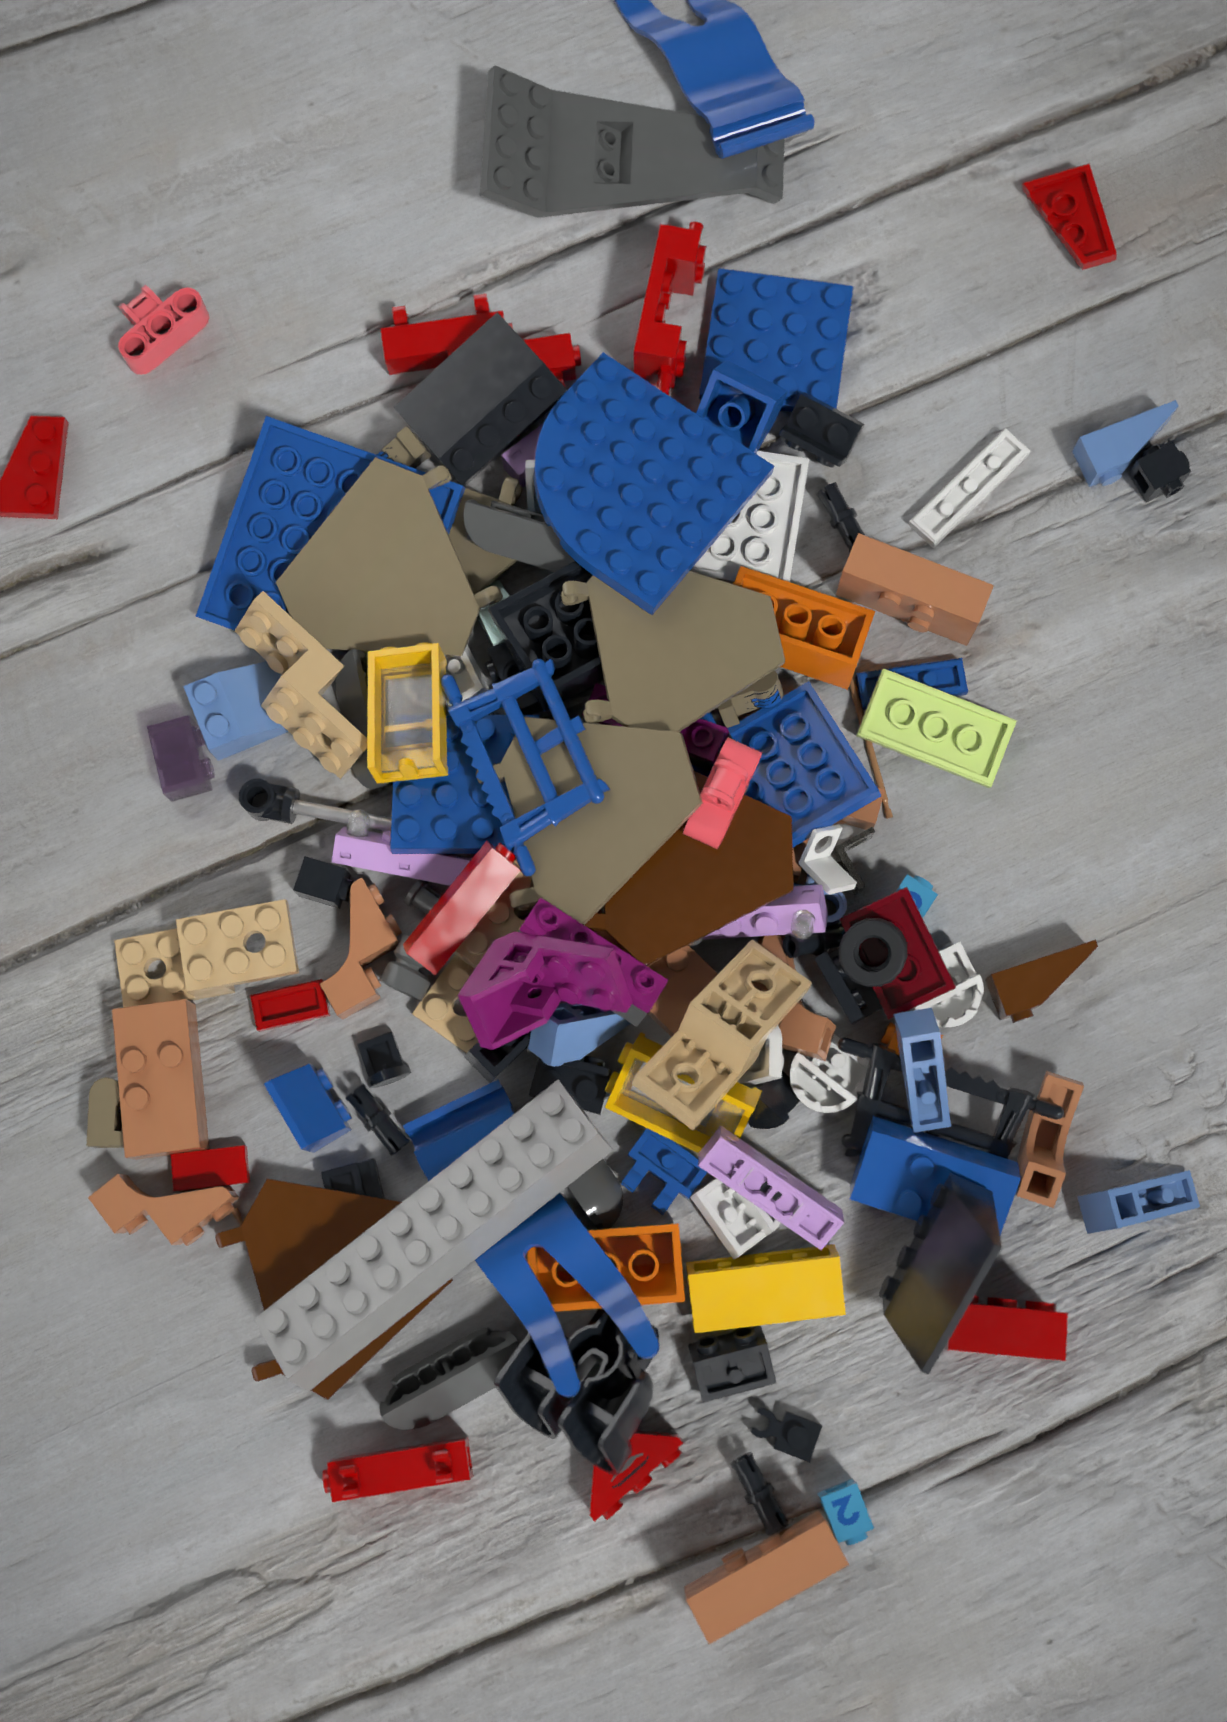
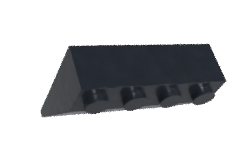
(480, 399)
(542, 627)
(941, 1268)

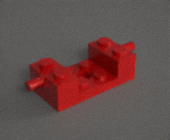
(675, 269)

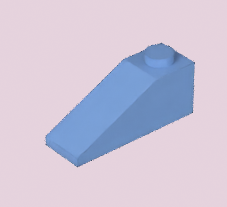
(1111, 450)
(574, 1033)
(923, 1069)
(1138, 1202)

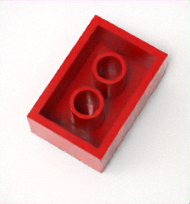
(1012, 1331)

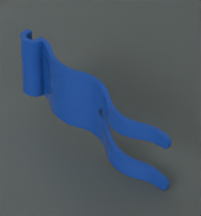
(724, 73)
(449, 1133)

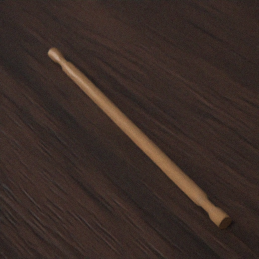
(870, 749)

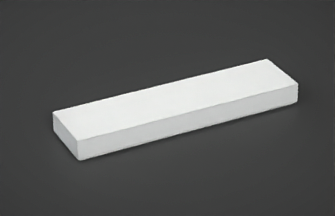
(969, 488)

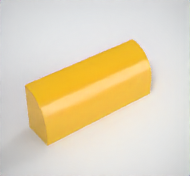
(765, 1288)

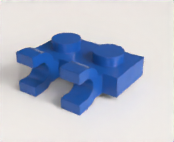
(666, 1162)

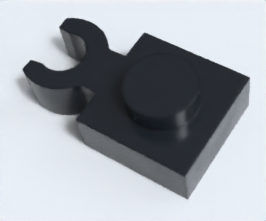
(793, 1434)

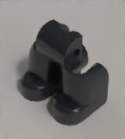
(605, 1408)

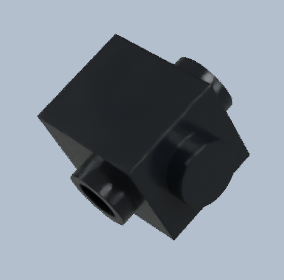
(1160, 472)

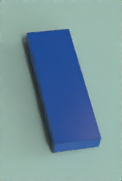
(941, 675)

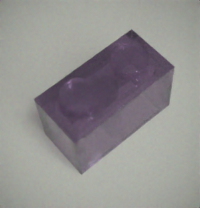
(180, 758)

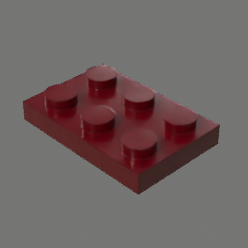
(924, 971)

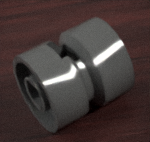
(406, 974)

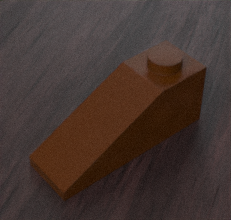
(1030, 984)

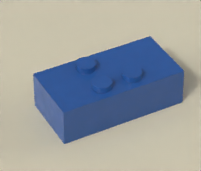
(903, 1169)

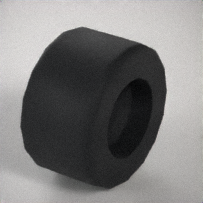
(873, 975)

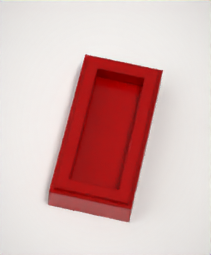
(289, 1005)
(210, 1168)

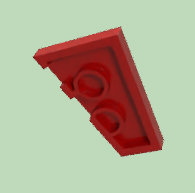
(1075, 214)
(35, 470)

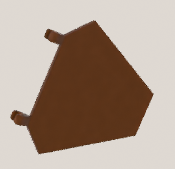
(699, 889)
(292, 1235)

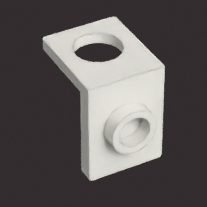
(822, 866)

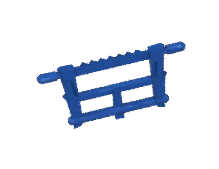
(556, 807)

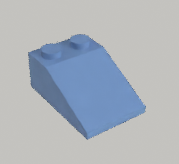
(231, 709)

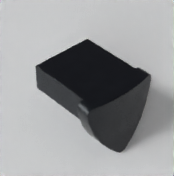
(382, 1060)
(774, 1104)

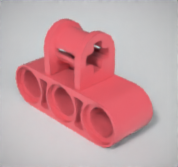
(152, 315)
(723, 793)

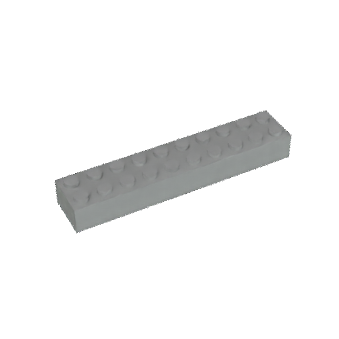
(431, 1236)

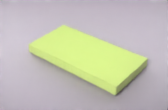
(936, 728)

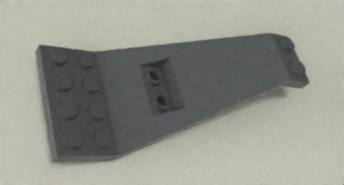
(553, 147)

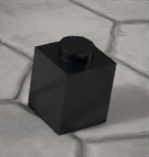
(323, 882)

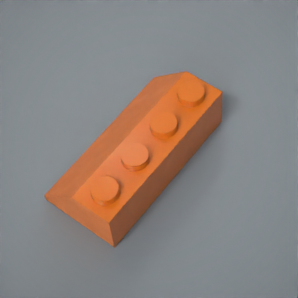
(817, 631)
(643, 1255)

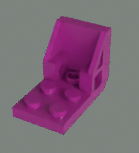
(523, 965)

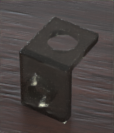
(841, 857)

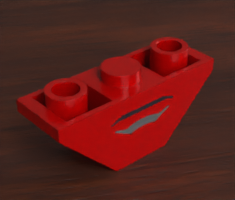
(648, 1452)

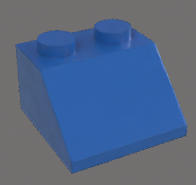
(741, 404)
(309, 1107)

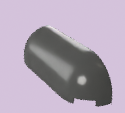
(515, 534)
(353, 705)
(599, 1195)
(447, 1379)

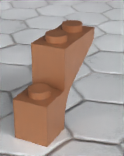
(370, 938)
(800, 1028)
(177, 1215)

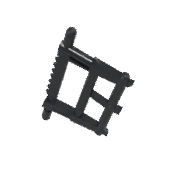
(883, 1059)

